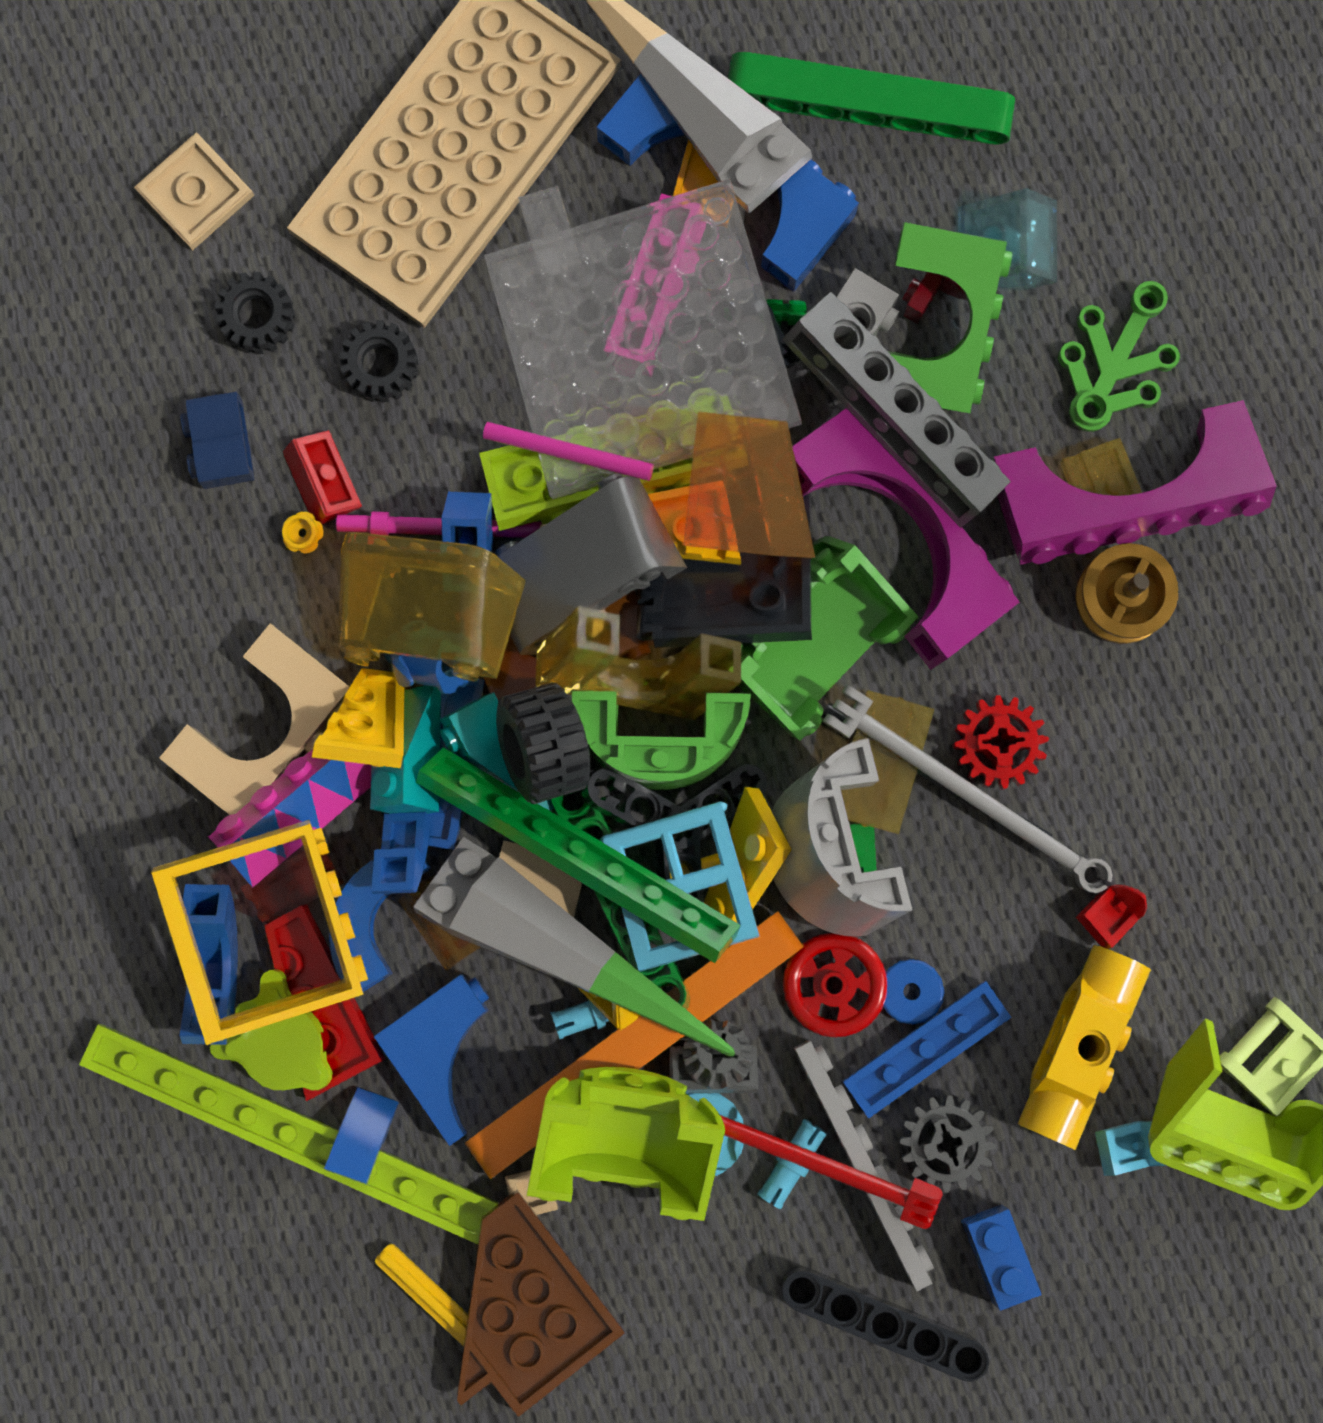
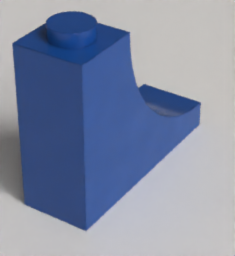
(426, 1045)

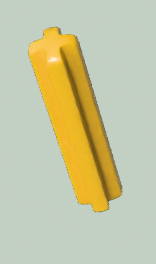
(423, 1291)

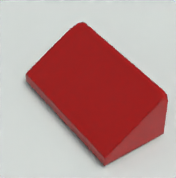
(321, 476)

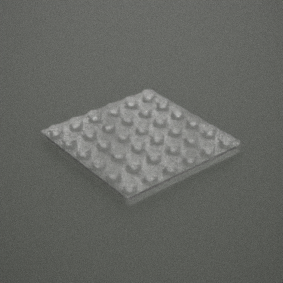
(638, 330)

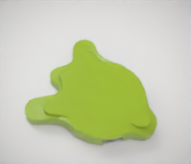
(281, 1053)

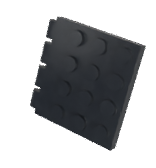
(745, 603)

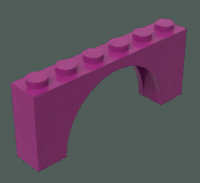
(965, 586)

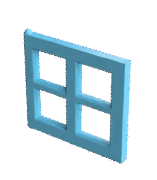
(728, 871)

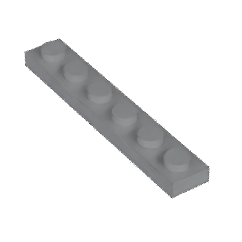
(855, 1144)

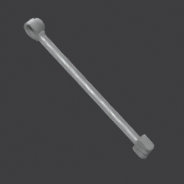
(857, 718)

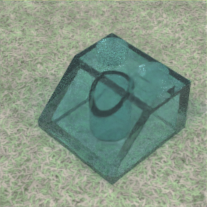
(1029, 228)

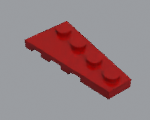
(307, 962)

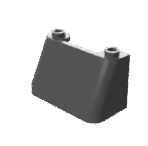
(588, 558)

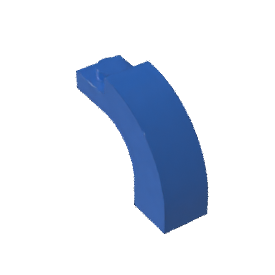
(362, 910)
(215, 932)

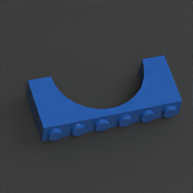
(810, 204)

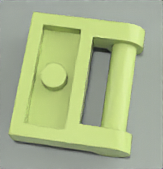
(1285, 1068)

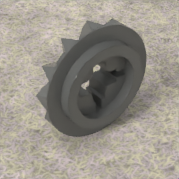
(729, 1071)

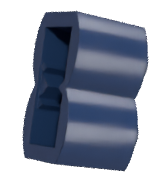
(218, 440)

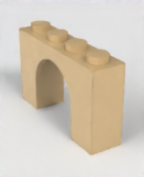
(313, 698)

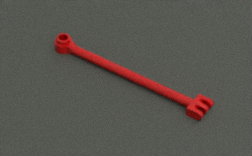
(919, 1202)

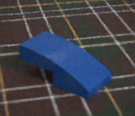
(402, 853)
(361, 1136)

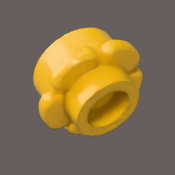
(291, 530)

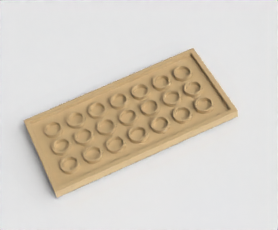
(453, 150)

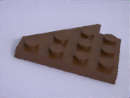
(528, 1311)

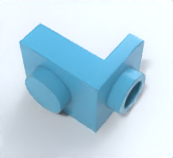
(1125, 1148)

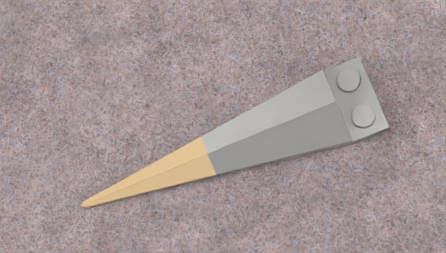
(722, 121)

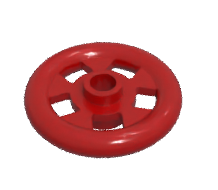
(807, 1008)

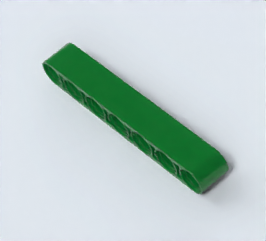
(875, 98)
(588, 820)

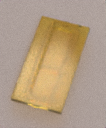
(886, 801)

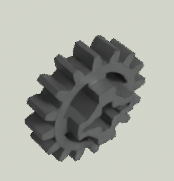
(965, 1137)

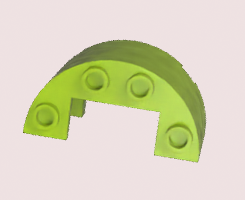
(631, 1132)

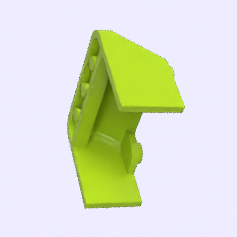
(1230, 1142)

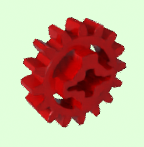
(1001, 762)

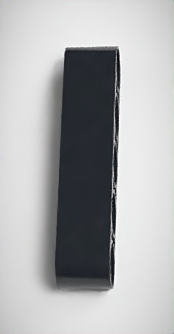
(898, 1339)

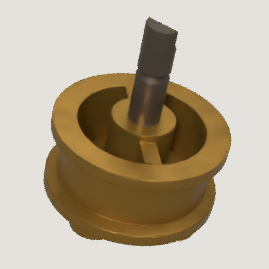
(1126, 593)

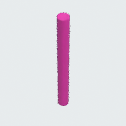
(568, 451)

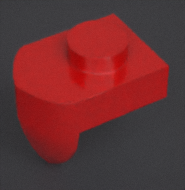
(1113, 913)

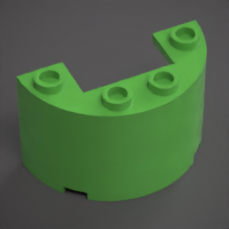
(662, 761)

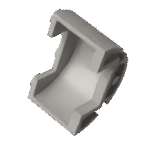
(823, 869)

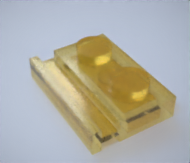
(1102, 470)

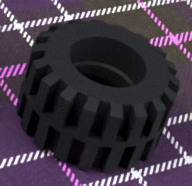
(543, 743)

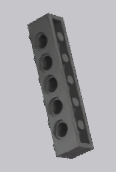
(896, 429)

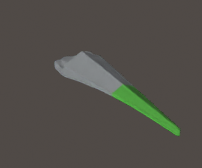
(504, 912)

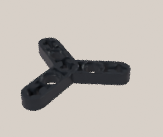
(688, 846)

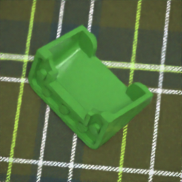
(849, 614)

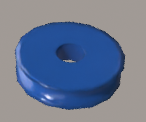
(930, 991)

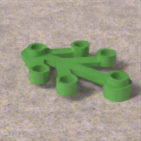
(1115, 364)

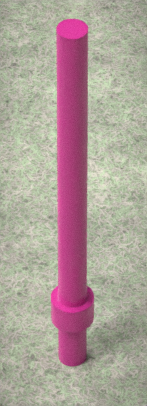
(383, 524)

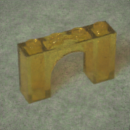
(585, 657)

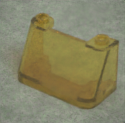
(426, 602)

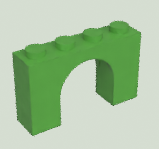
(976, 267)

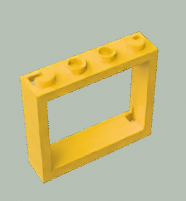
(340, 927)

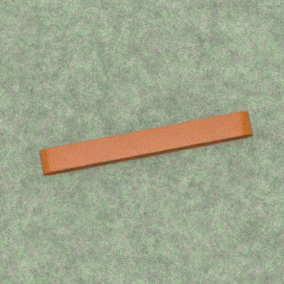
(642, 1040)

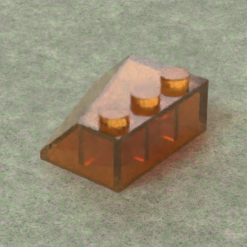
(746, 489)

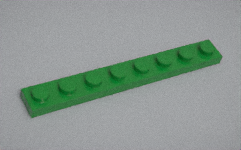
(579, 855)

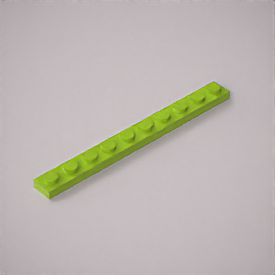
(280, 1130)

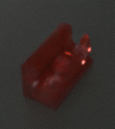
(286, 887)

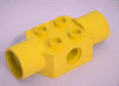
(1094, 1007)

